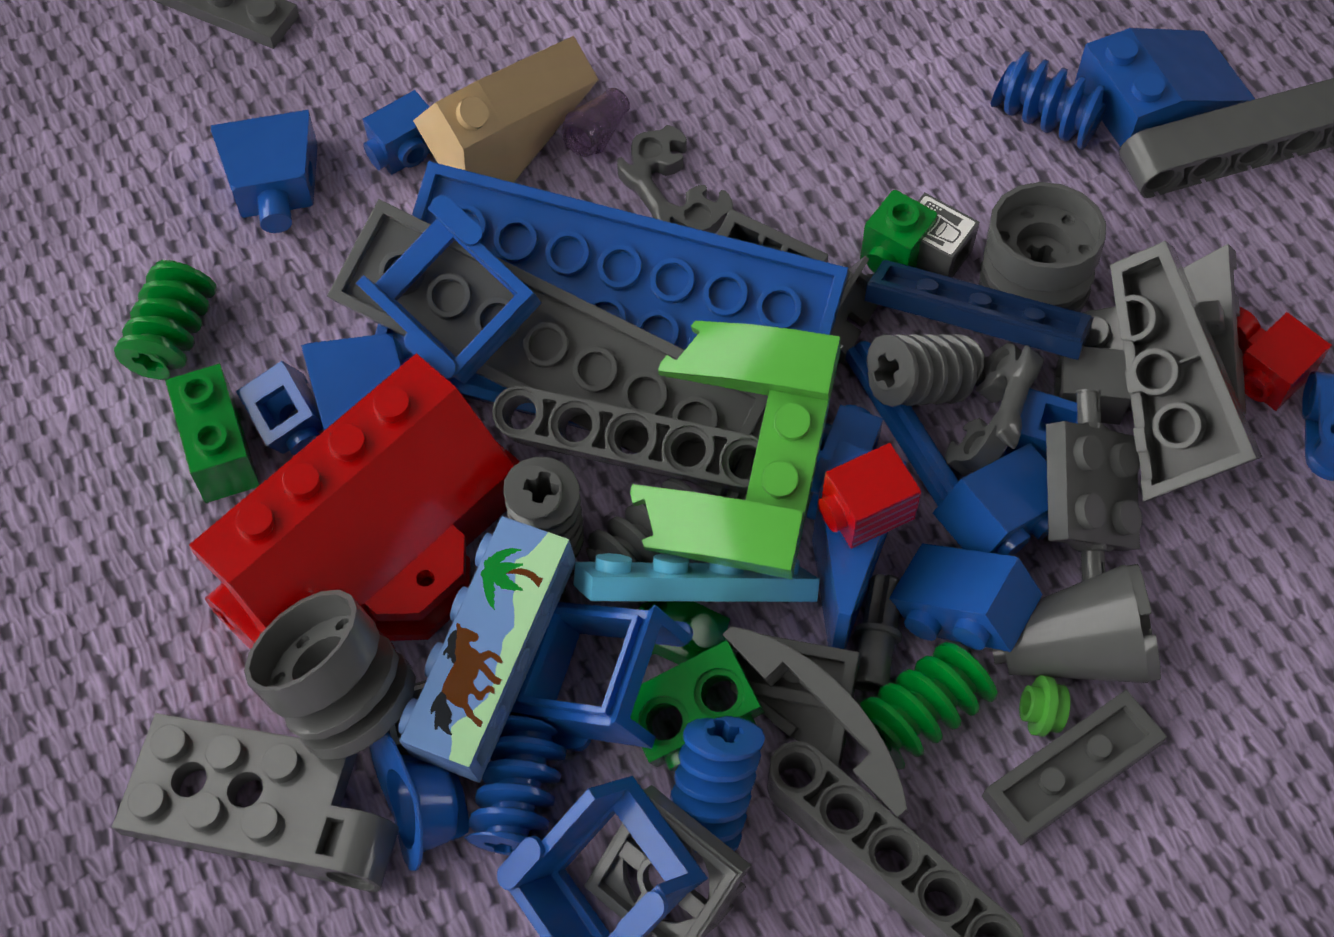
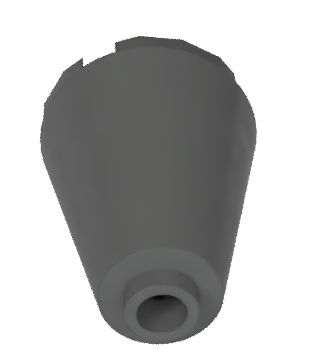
(1090, 632)

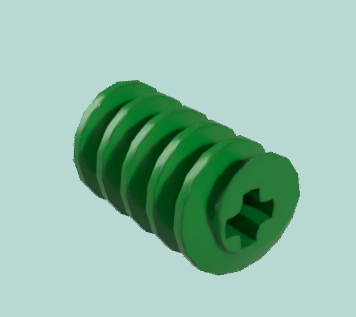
(164, 319)
(927, 696)

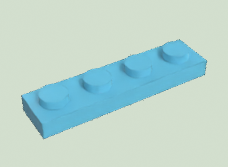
(675, 579)

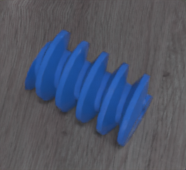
(1050, 100)
(718, 774)
(514, 786)

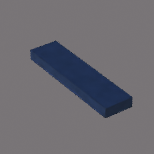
(980, 309)

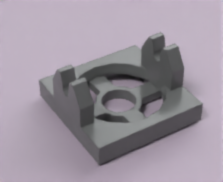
(724, 866)

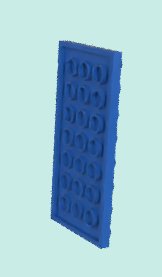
(634, 265)

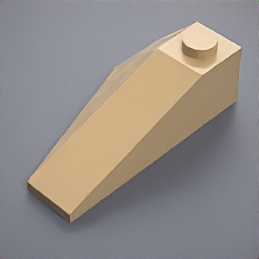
(508, 115)

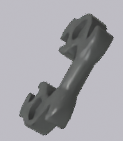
(652, 154)
(1007, 378)

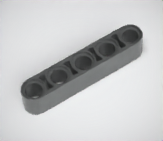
(1231, 139)
(608, 428)
(879, 831)

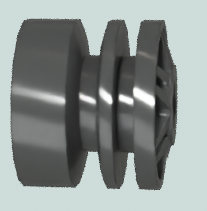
(1044, 245)
(330, 674)

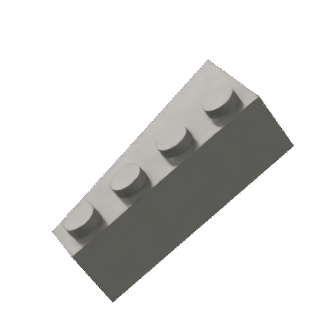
(1176, 380)

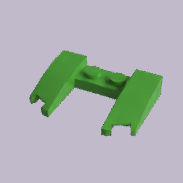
(766, 527)

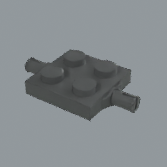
(1092, 486)

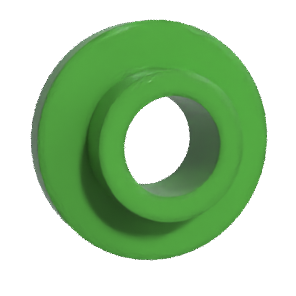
(1045, 706)

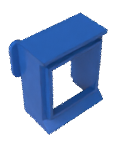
(450, 225)
(611, 723)
(551, 898)

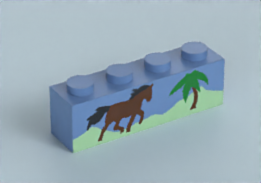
(487, 649)

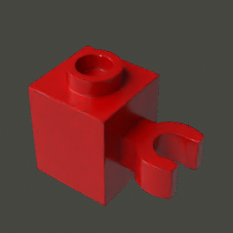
(1277, 359)

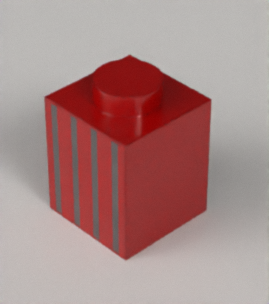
(869, 496)

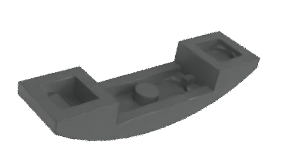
(773, 659)

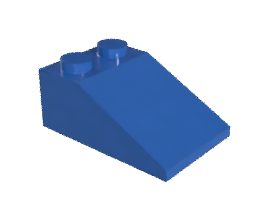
(1158, 78)
(841, 570)

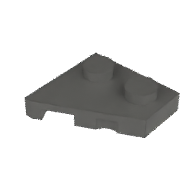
(796, 709)

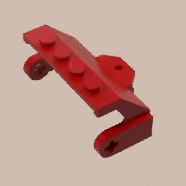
(366, 511)

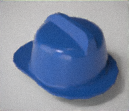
(422, 798)

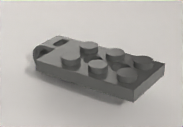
(290, 825)

